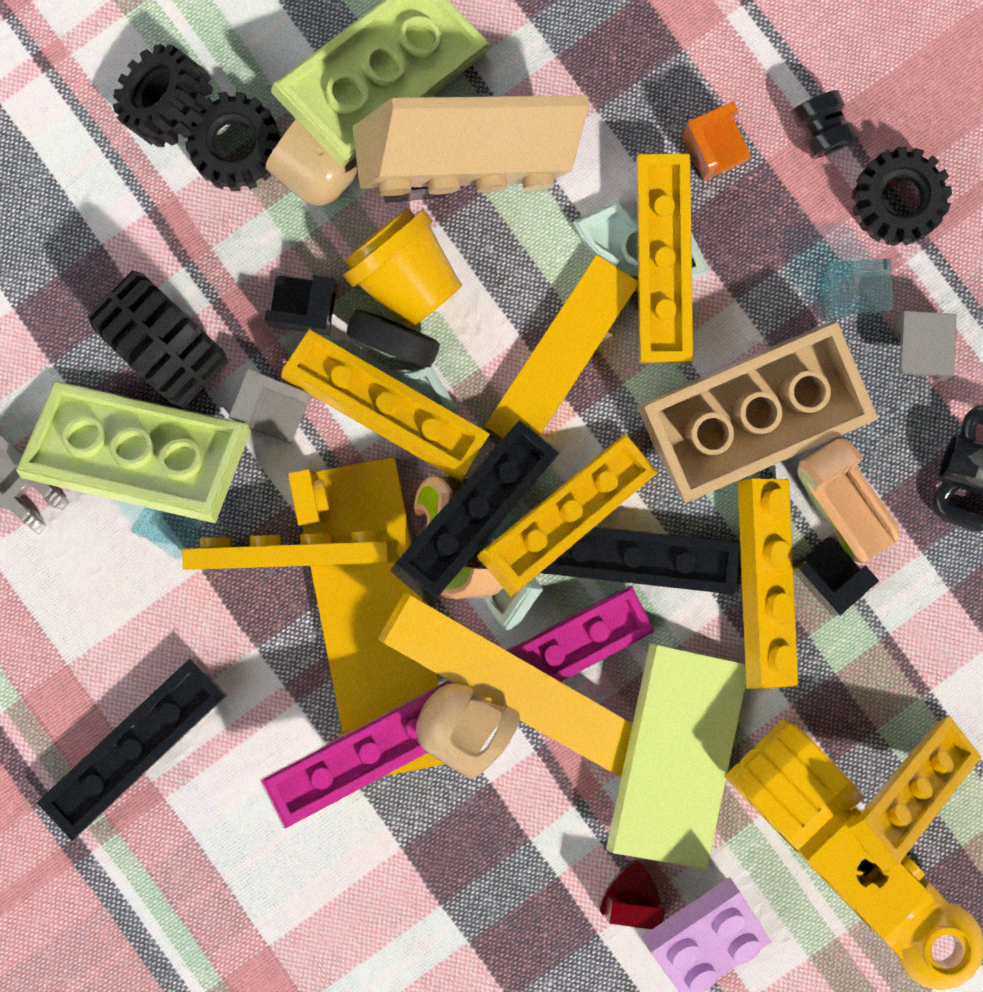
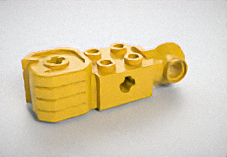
(812, 811)

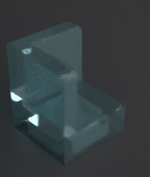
(856, 288)
(168, 530)

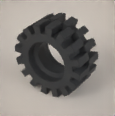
(184, 91)
(233, 172)
(920, 172)

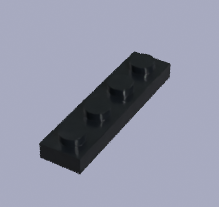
(474, 512)
(651, 560)
(132, 749)

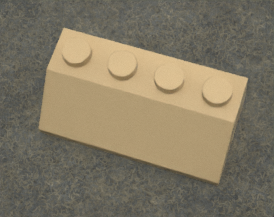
(468, 142)
(758, 411)

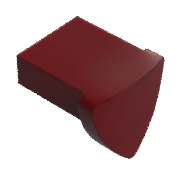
(632, 899)

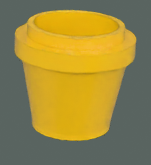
(404, 268)

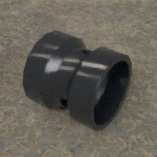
(825, 124)

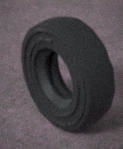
(392, 338)

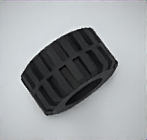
(157, 339)

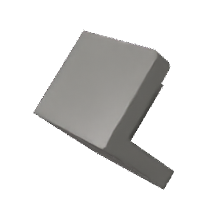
(926, 343)
(269, 406)

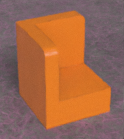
(715, 142)

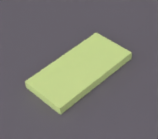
(383, 55)
(134, 451)
(677, 757)

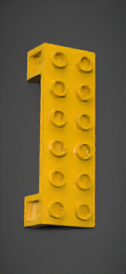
(361, 597)

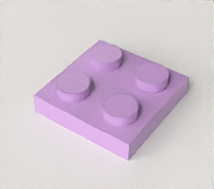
(707, 938)

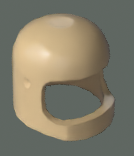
(308, 168)
(459, 723)

